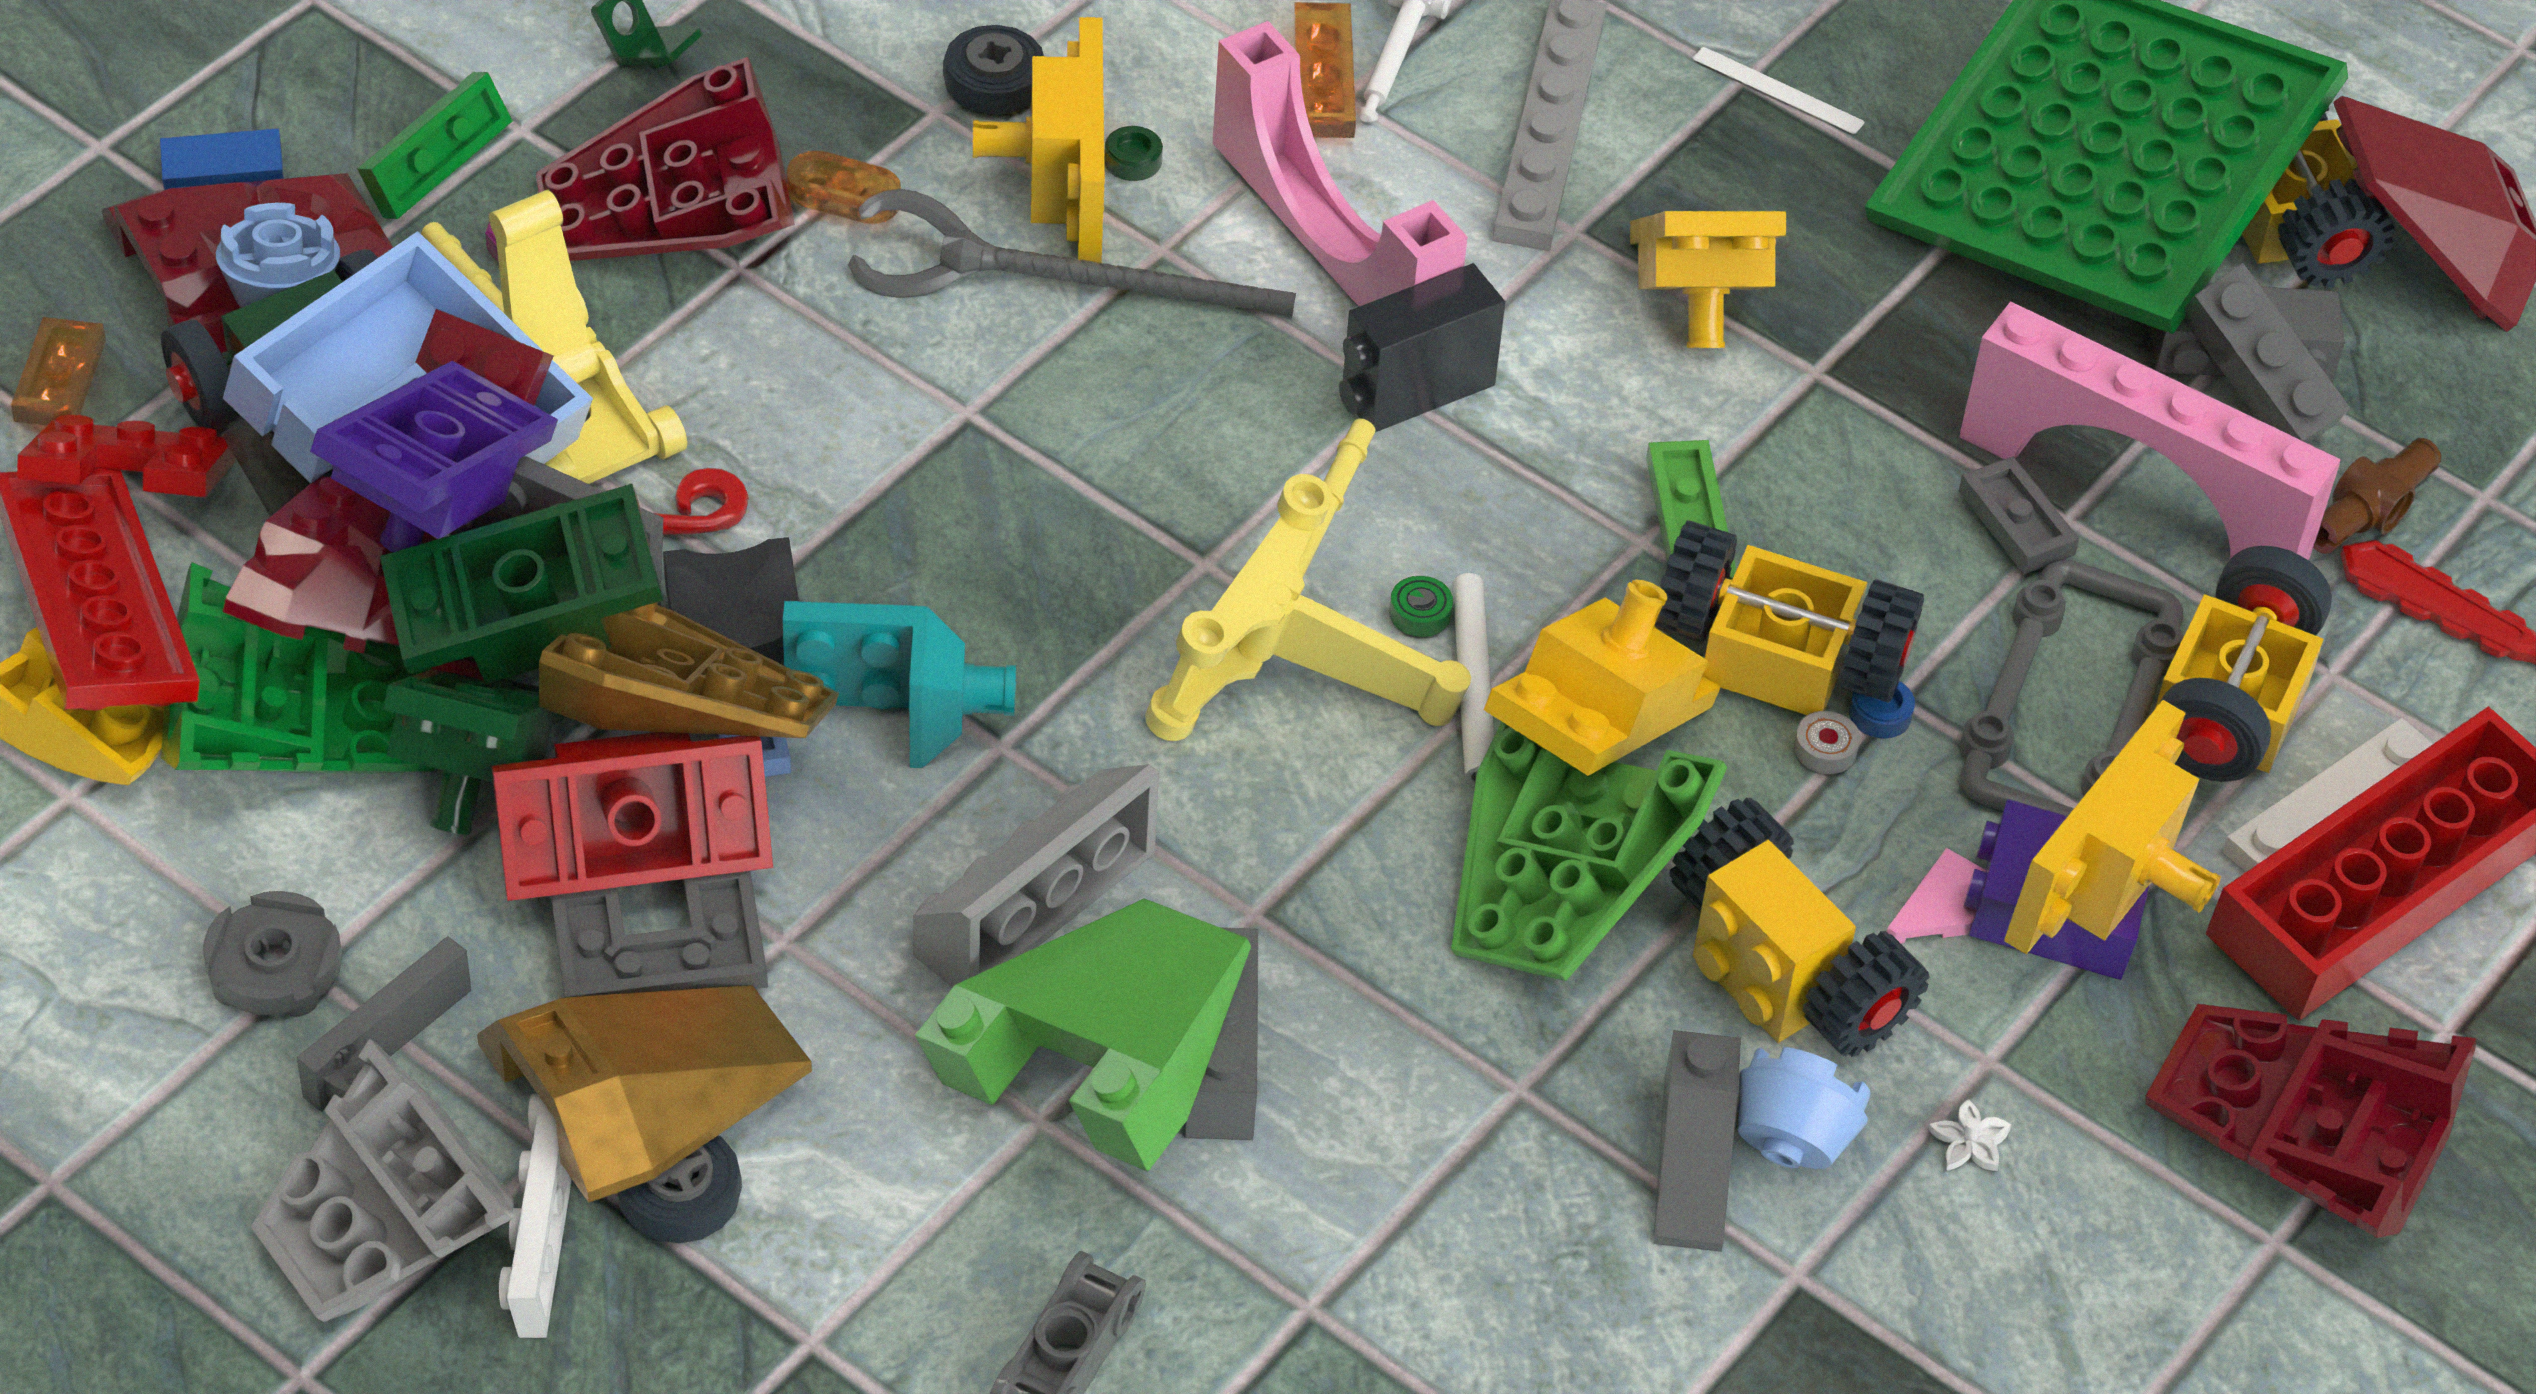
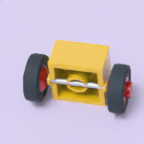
(2247, 662)

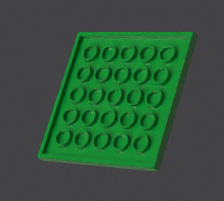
(2108, 149)

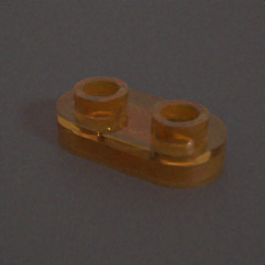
(838, 184)

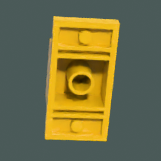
(1061, 140)
(1705, 259)
(1605, 682)
(2117, 843)

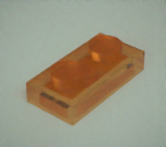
(58, 370)

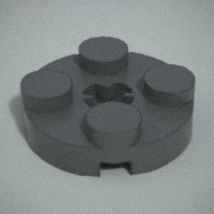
(279, 985)

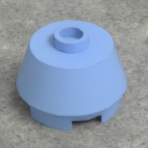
(274, 251)
(1799, 1109)

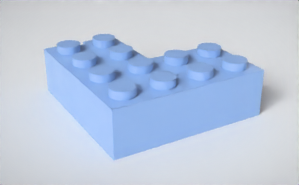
(365, 345)

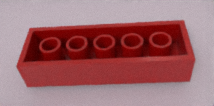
(2383, 866)

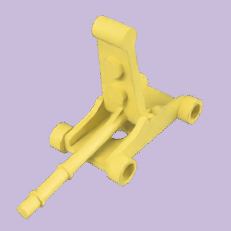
(549, 309)
(1268, 616)

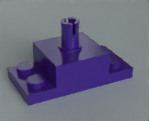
(433, 451)

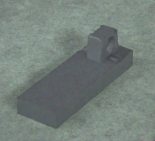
(387, 1018)

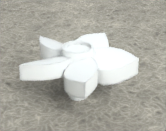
(1971, 1138)

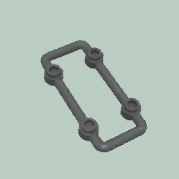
(2039, 614)

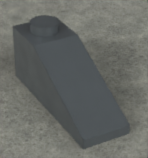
(1696, 1140)

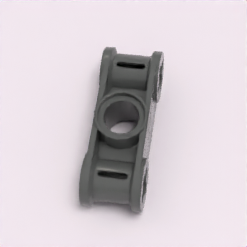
(1085, 1311)

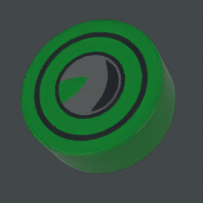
(1421, 606)

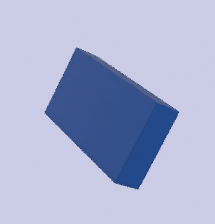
(221, 158)

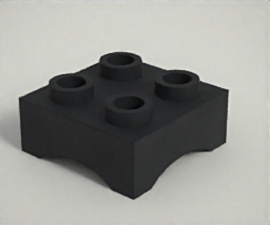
(735, 592)

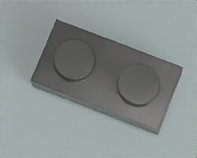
(2018, 515)

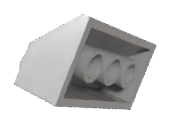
(1040, 875)

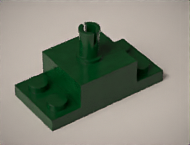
(521, 584)
(465, 730)

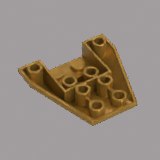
(677, 679)
(645, 1074)

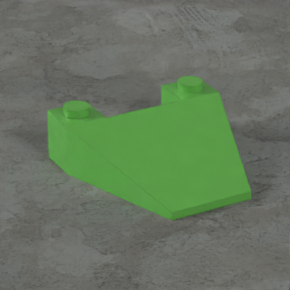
(1123, 995)

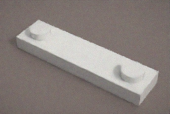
(2324, 794)

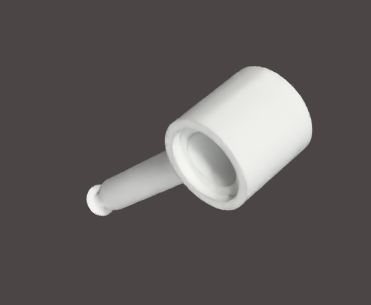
(1395, 50)

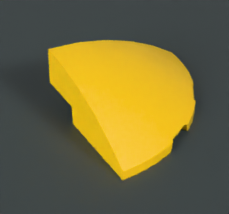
(97, 744)

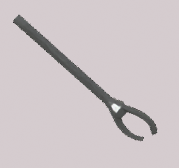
(967, 254)

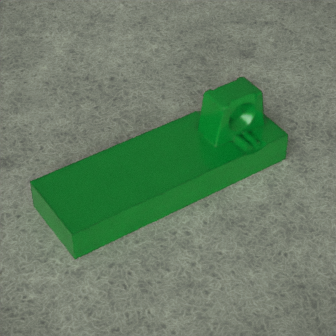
(434, 145)

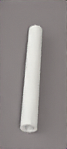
(1473, 654)

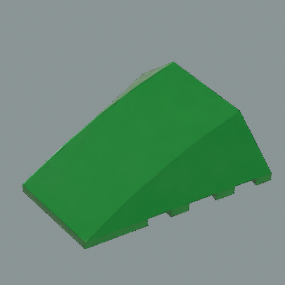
(279, 698)

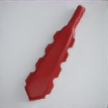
(2427, 593)

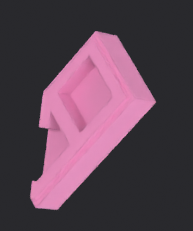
(1938, 901)

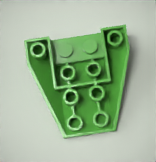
(1566, 851)

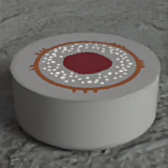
(1827, 742)

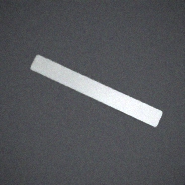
(1778, 90)

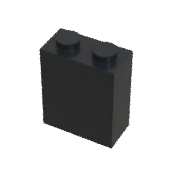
(1422, 347)

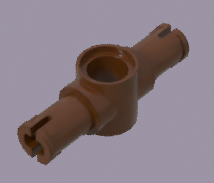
(2376, 494)

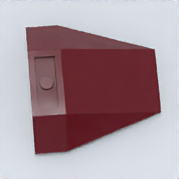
(676, 173)
(2452, 200)

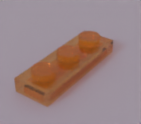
(1326, 67)

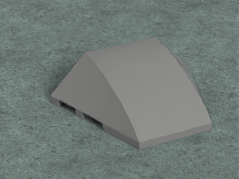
(377, 1193)

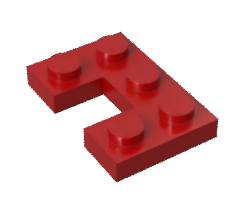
(170, 461)

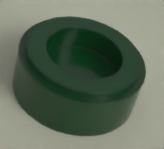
(1133, 153)

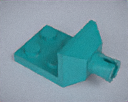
(896, 660)

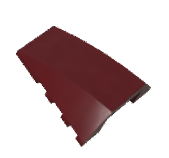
(2318, 1106)

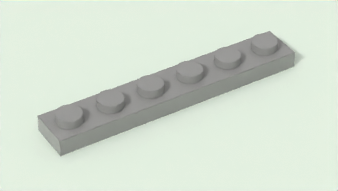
(1549, 124)

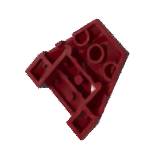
(181, 227)
(323, 570)

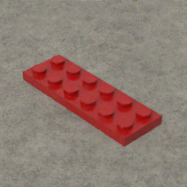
(96, 593)

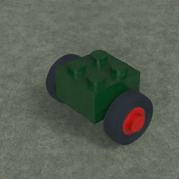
(198, 368)

